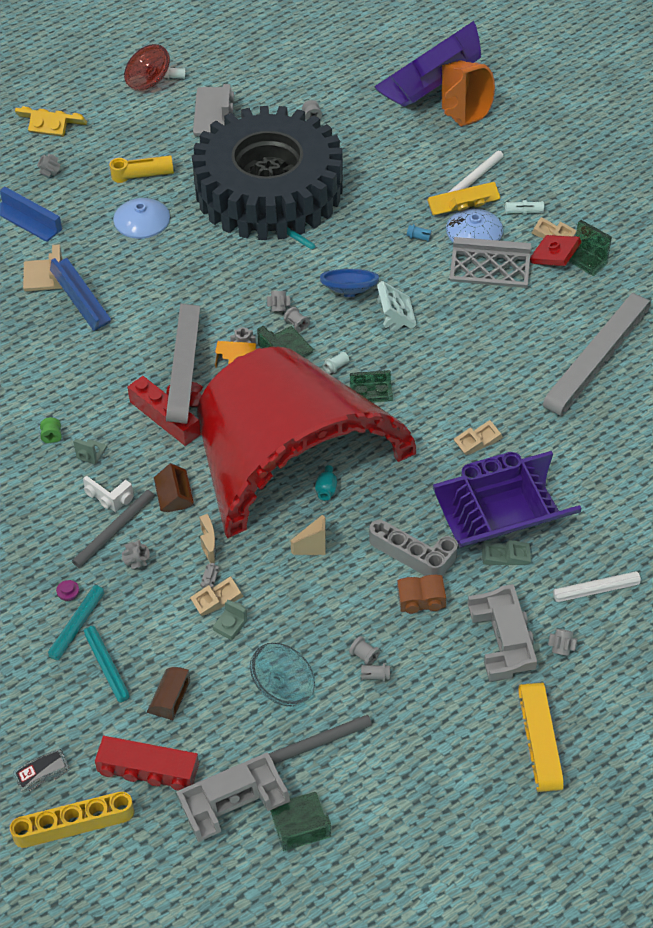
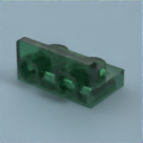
(373, 385)

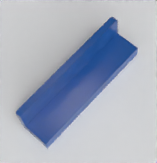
(29, 215)
(79, 293)

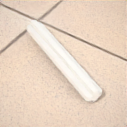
(596, 586)

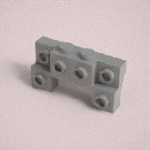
(510, 632)
(229, 791)

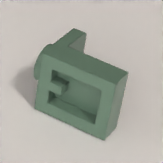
(231, 620)

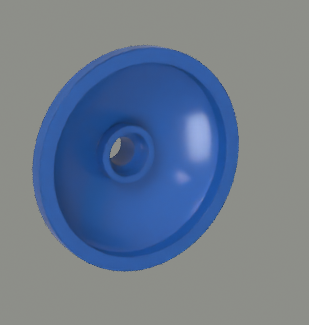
(349, 281)

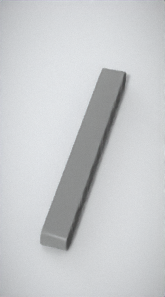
(596, 353)
(183, 364)

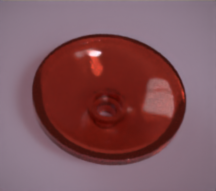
(147, 67)

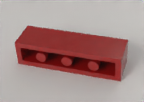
(154, 403)
(146, 763)

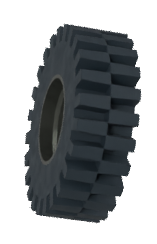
(268, 172)

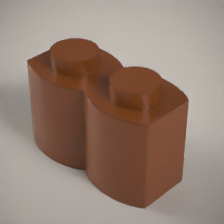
(421, 593)

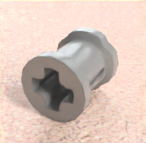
(296, 319)
(364, 651)

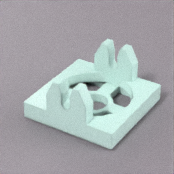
(396, 319)

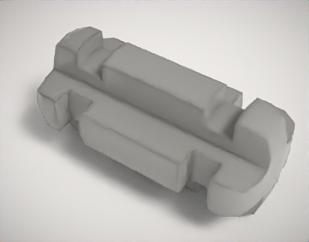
(209, 575)

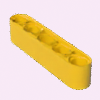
(541, 735)
(61, 815)

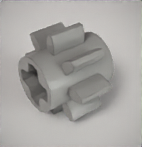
(48, 165)
(278, 301)
(243, 335)
(135, 554)
(562, 641)

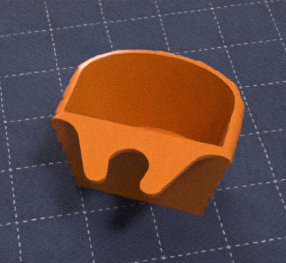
(467, 91)

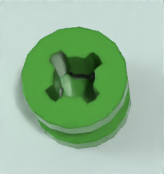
(50, 430)

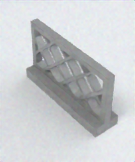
(490, 250)

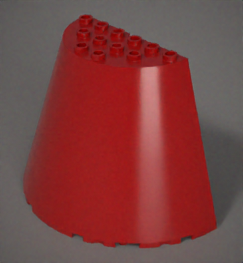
(274, 409)

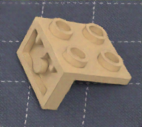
(38, 274)

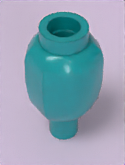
(326, 484)

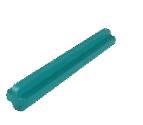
(76, 622)
(106, 664)

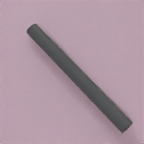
(112, 529)
(320, 739)

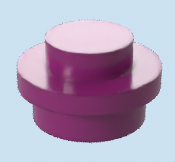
(67, 590)

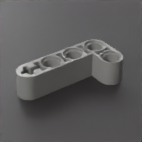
(412, 551)

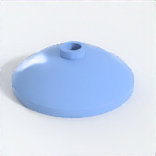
(141, 218)

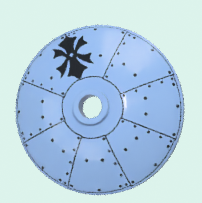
(474, 224)

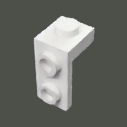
(115, 500)

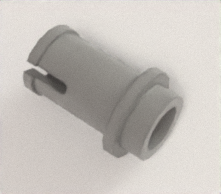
(375, 672)

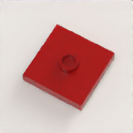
(555, 250)

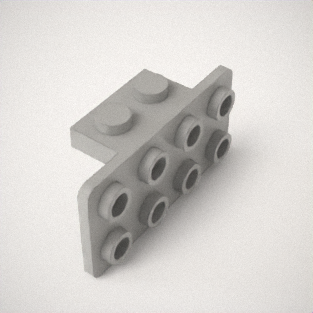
(212, 106)

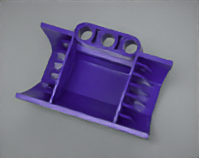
(426, 71)
(499, 497)

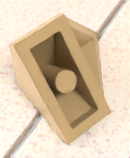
(311, 540)

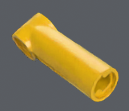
(124, 169)

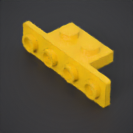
(49, 122)
(463, 198)

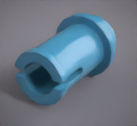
(419, 233)

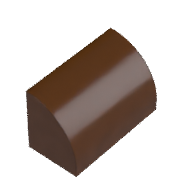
(173, 489)
(170, 693)

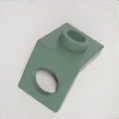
(86, 450)

